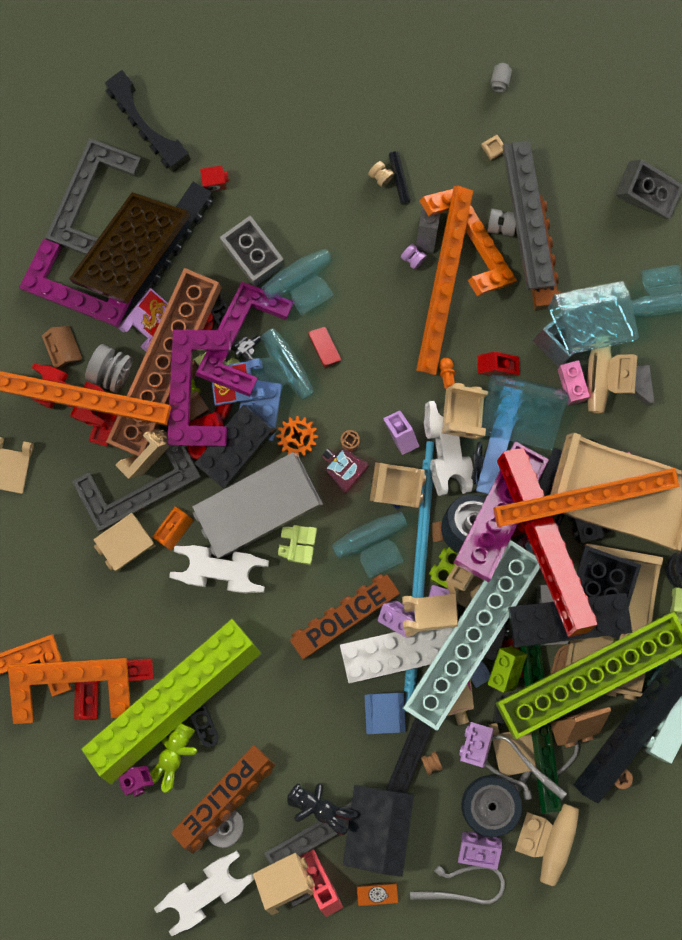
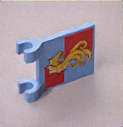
(226, 396)

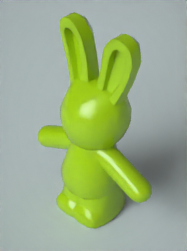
(170, 758)

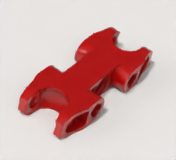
(83, 415)

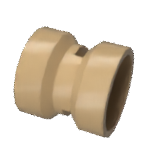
(381, 174)

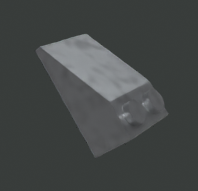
(649, 189)
(552, 345)

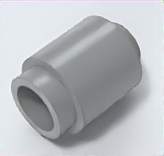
(500, 77)

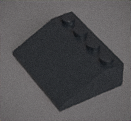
(607, 575)
(380, 832)

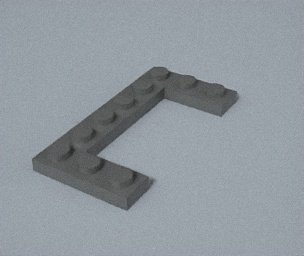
(93, 155)
(108, 515)
(303, 842)

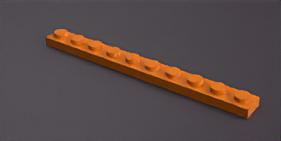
(444, 280)
(84, 398)
(585, 497)

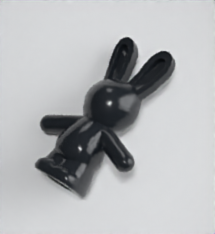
(323, 809)

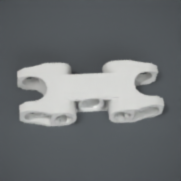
(450, 459)
(205, 567)
(191, 901)

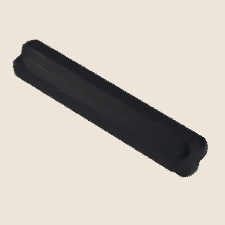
(399, 177)

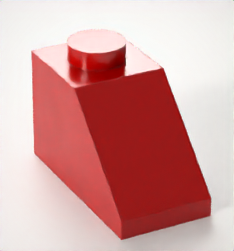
(498, 364)

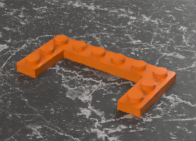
(499, 274)
(41, 649)
(25, 675)

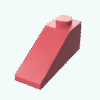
(324, 891)

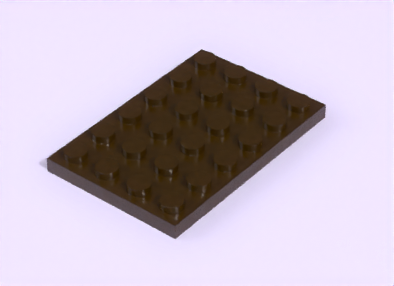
(129, 247)

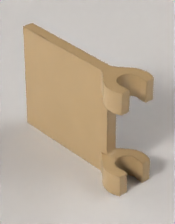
(14, 467)
(430, 613)
(507, 758)

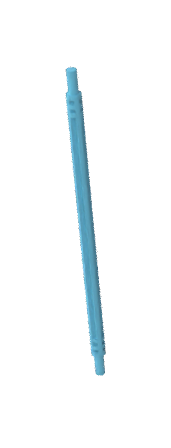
(421, 552)

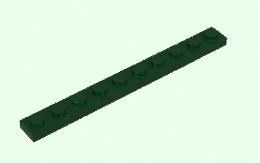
(542, 736)

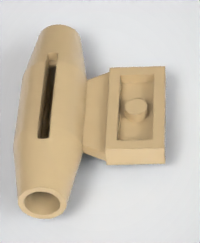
(607, 375)
(551, 841)

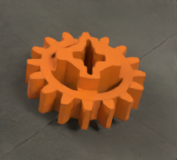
(306, 433)

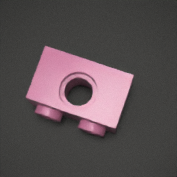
(573, 382)

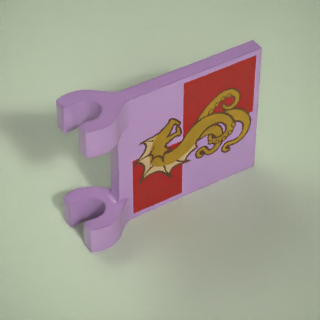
(145, 316)

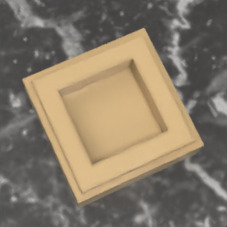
(493, 147)

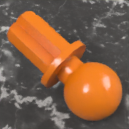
(447, 373)

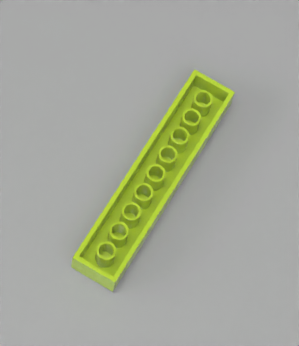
(592, 676)
(170, 702)

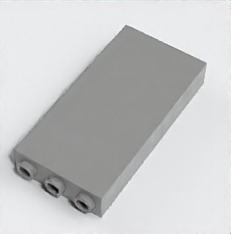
(257, 505)

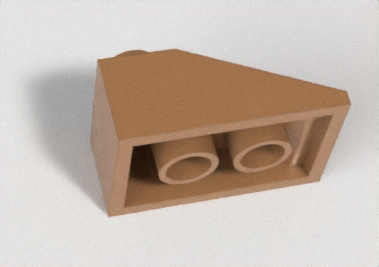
(579, 726)

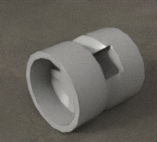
(508, 222)

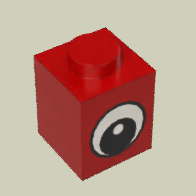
(214, 178)

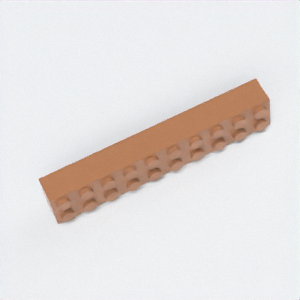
(186, 310)

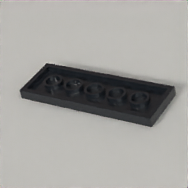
(543, 625)

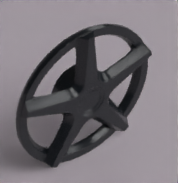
(478, 463)

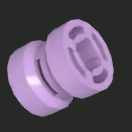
(413, 256)

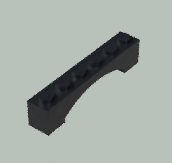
(172, 152)

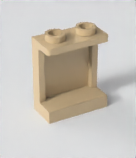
(464, 411)
(138, 466)
(397, 485)
(123, 542)
(463, 585)
(283, 882)

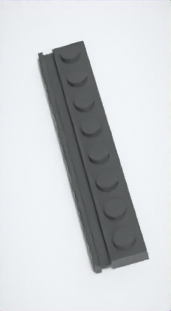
(528, 215)

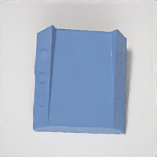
(385, 713)

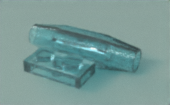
(302, 280)
(664, 292)
(283, 366)
(373, 544)

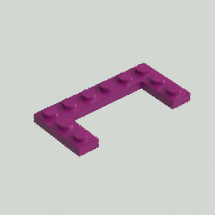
(37, 284)
(212, 365)
(180, 387)

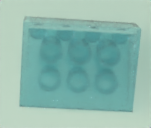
(594, 317)
(523, 411)

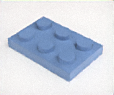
(267, 407)

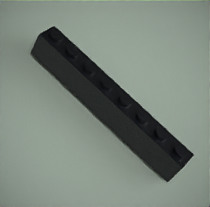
(194, 201)
(631, 733)

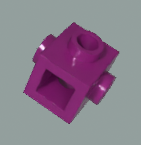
(136, 781)

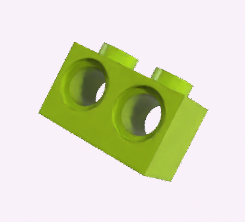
(444, 565)
(507, 669)

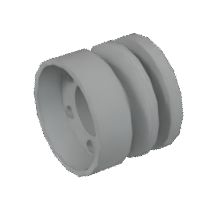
(108, 368)

